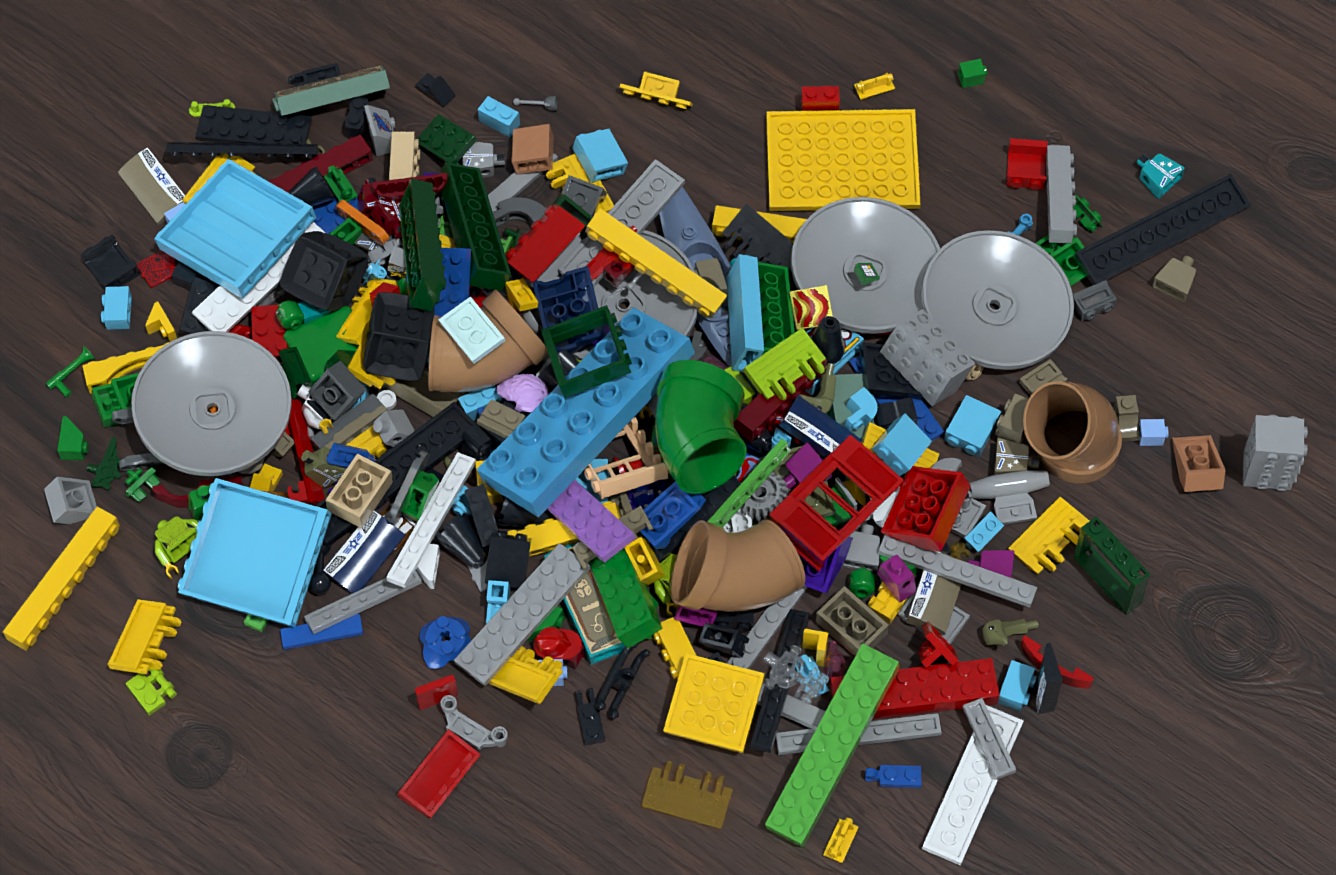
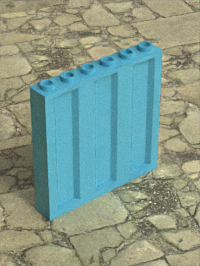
(235, 228)

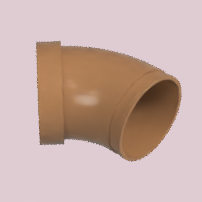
(454, 372)
(1102, 439)
(735, 568)

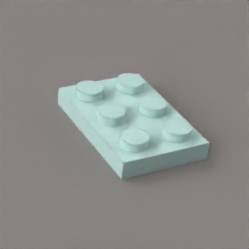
(472, 330)

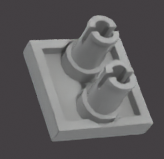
(968, 516)

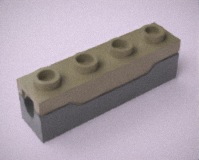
(350, 424)

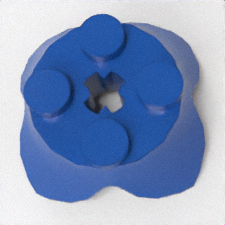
(435, 650)

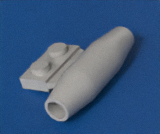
(1011, 494)

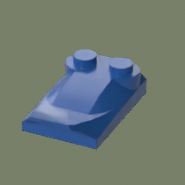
(669, 514)

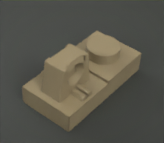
(622, 502)

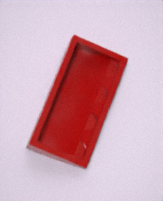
(438, 774)

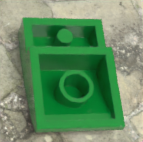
(1064, 255)
(113, 397)

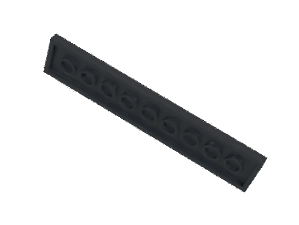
(1162, 230)
(437, 436)

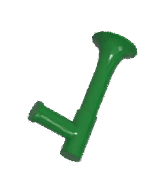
(57, 379)

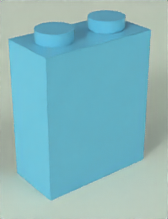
(600, 155)
(972, 426)
(901, 444)

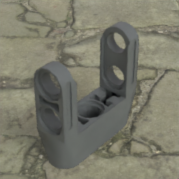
(134, 461)

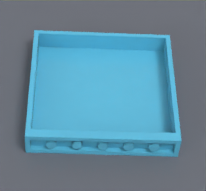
(254, 552)

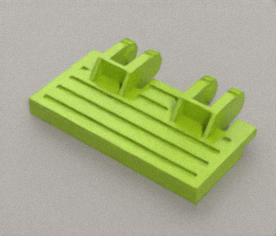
(783, 365)

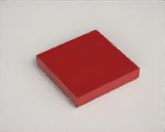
(433, 692)

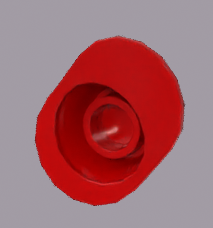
(557, 643)

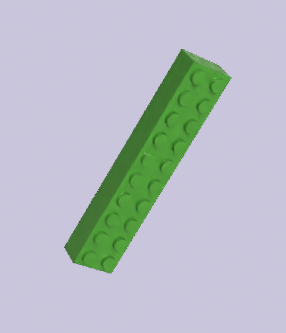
(832, 745)

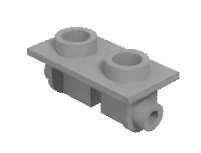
(384, 257)

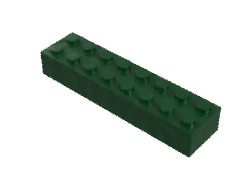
(475, 226)
(421, 245)

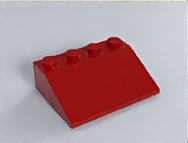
(543, 242)
(926, 507)

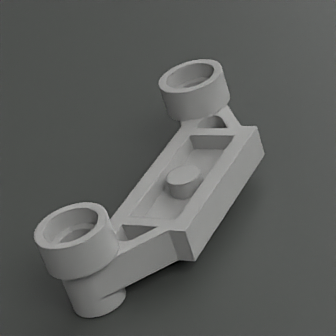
(468, 729)

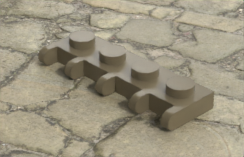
(634, 520)

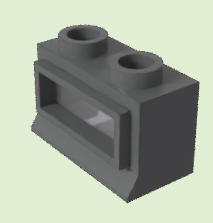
(1094, 301)

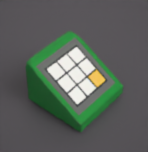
(866, 273)

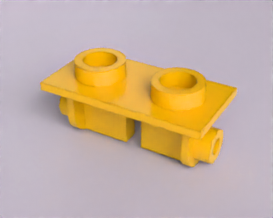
(874, 86)
(841, 840)

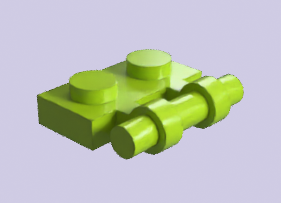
(146, 693)

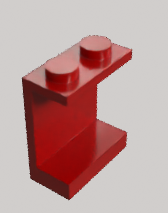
(1026, 163)

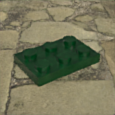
(446, 140)

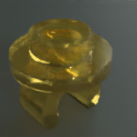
(958, 548)

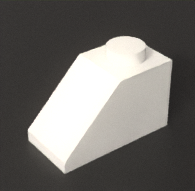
(428, 565)

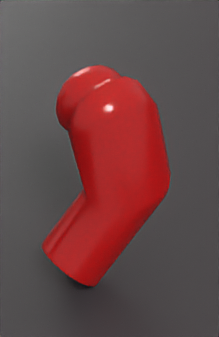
(242, 330)

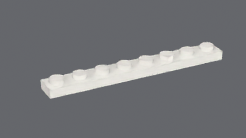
(431, 520)

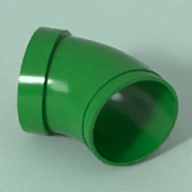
(697, 425)

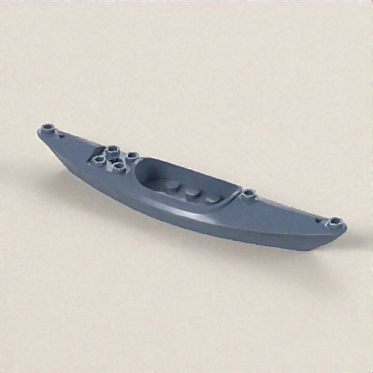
(690, 233)

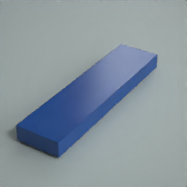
(303, 636)

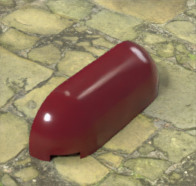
(396, 188)

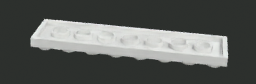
(225, 309)
(968, 794)

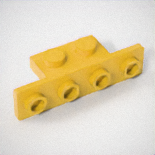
(658, 87)

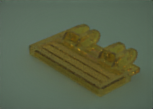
(687, 799)

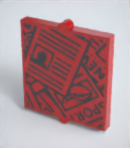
(157, 268)

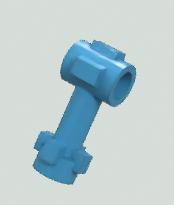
(1025, 224)

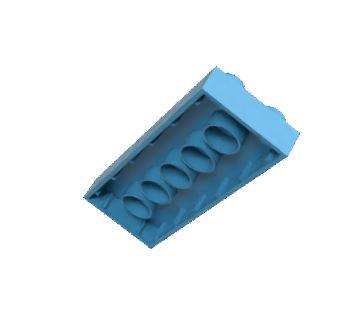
(570, 432)

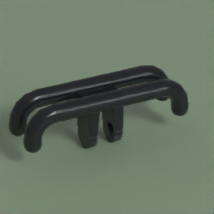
(621, 680)

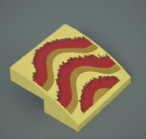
(810, 306)

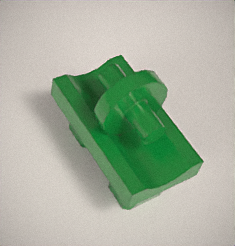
(148, 478)

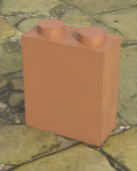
(532, 149)

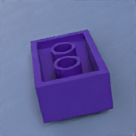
(824, 578)

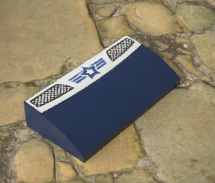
(814, 427)
(364, 553)

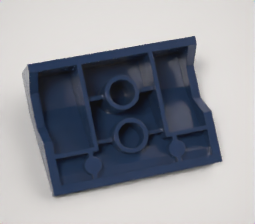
(567, 299)

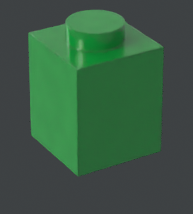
(972, 73)

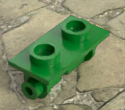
(340, 184)
(1090, 218)

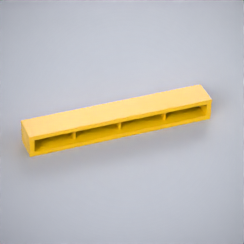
(655, 263)
(61, 579)

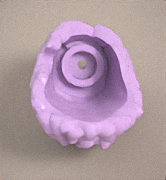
(525, 390)

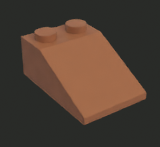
(1198, 463)

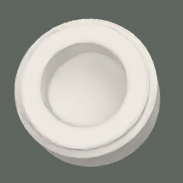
(388, 399)

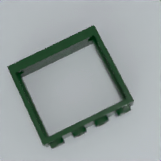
(578, 326)
(1100, 571)

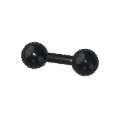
(320, 582)

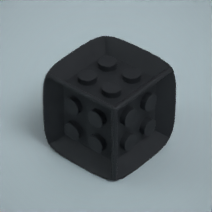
(324, 270)
(397, 338)

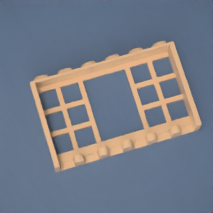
(616, 484)

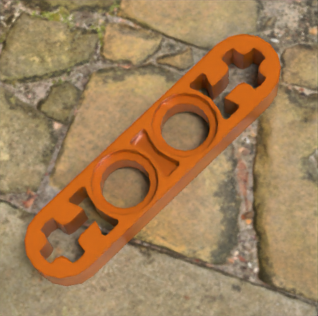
(368, 226)

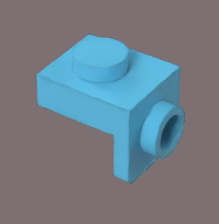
(461, 503)

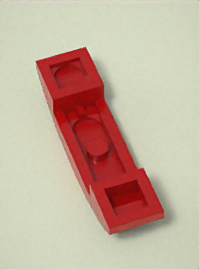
(1076, 679)

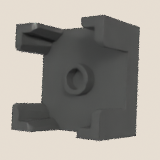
(584, 194)

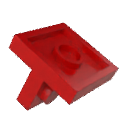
(935, 647)

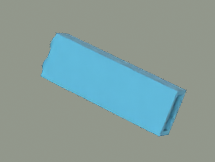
(744, 312)

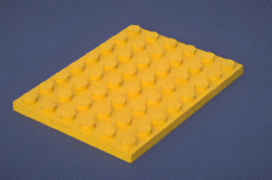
(841, 156)

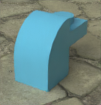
(863, 407)
(497, 595)

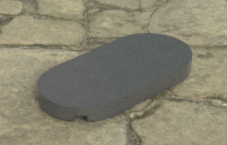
(417, 466)

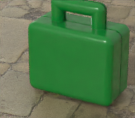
(318, 341)

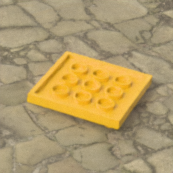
(714, 703)

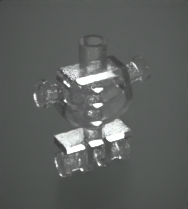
(780, 665)

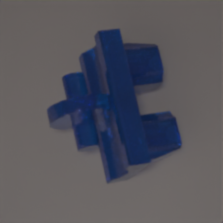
(643, 496)

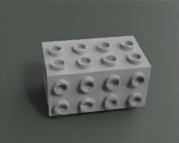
(927, 357)
(1274, 452)

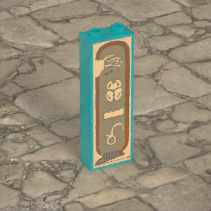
(591, 618)

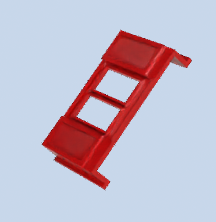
(811, 533)

